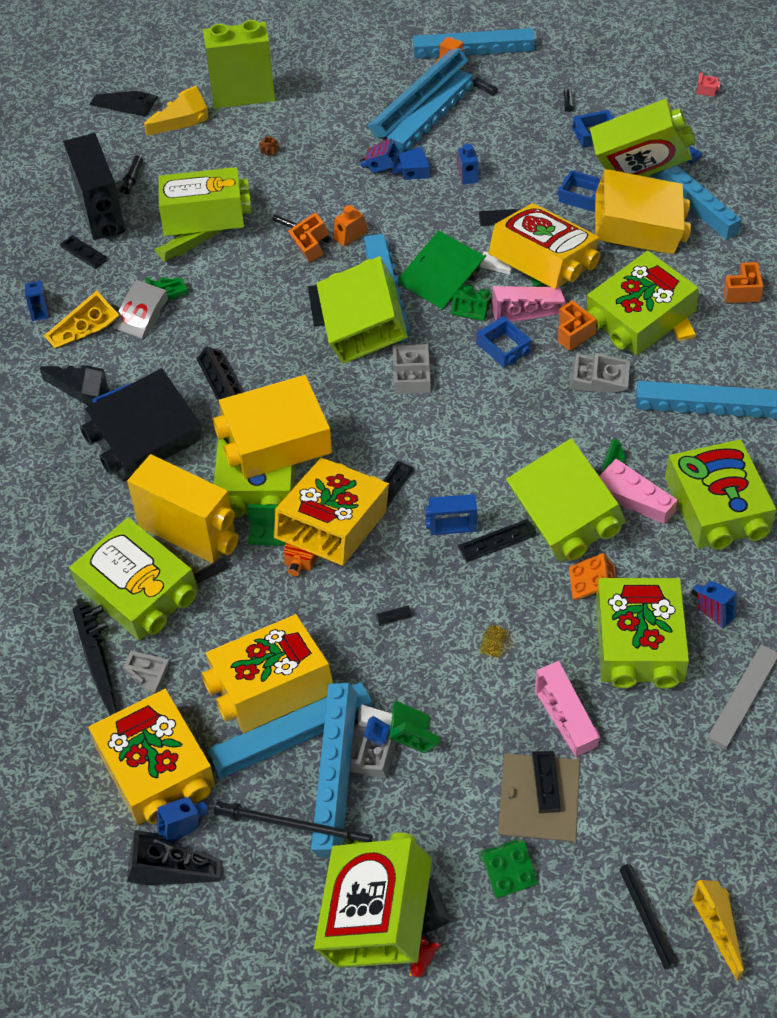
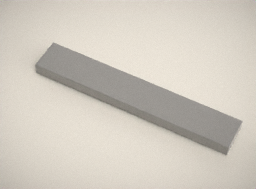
(743, 697)

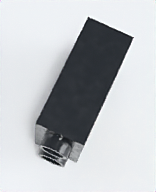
(94, 186)
(140, 422)

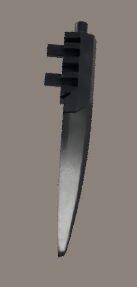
(89, 633)

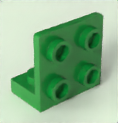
(471, 302)
(262, 525)
(411, 728)
(508, 867)

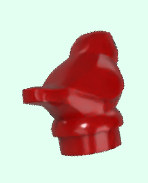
(425, 957)

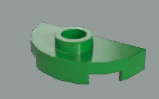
(614, 452)

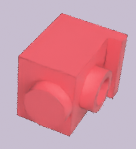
(707, 85)

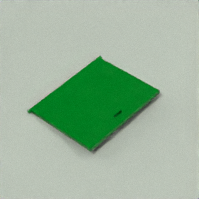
(440, 269)

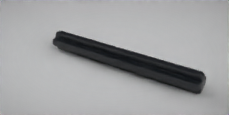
(648, 917)

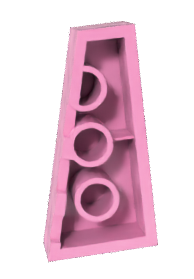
(525, 302)
(638, 493)
(566, 709)

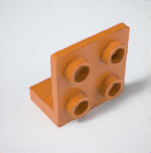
(586, 573)

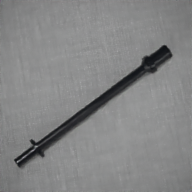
(236, 811)

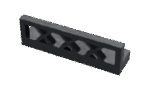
(218, 373)

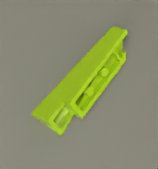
(183, 244)

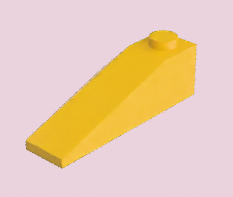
(185, 111)
(84, 320)
(715, 910)

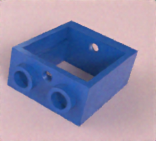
(582, 121)
(581, 180)
(497, 329)
(451, 505)

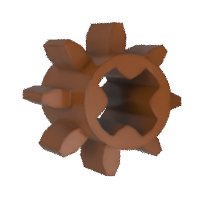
(268, 146)

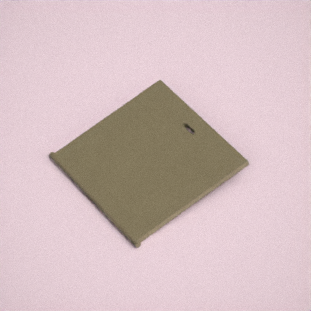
(520, 814)

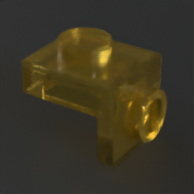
(493, 640)

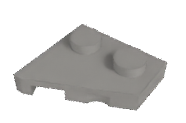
(146, 670)

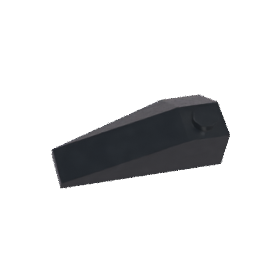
(128, 102)
(79, 383)
(163, 862)

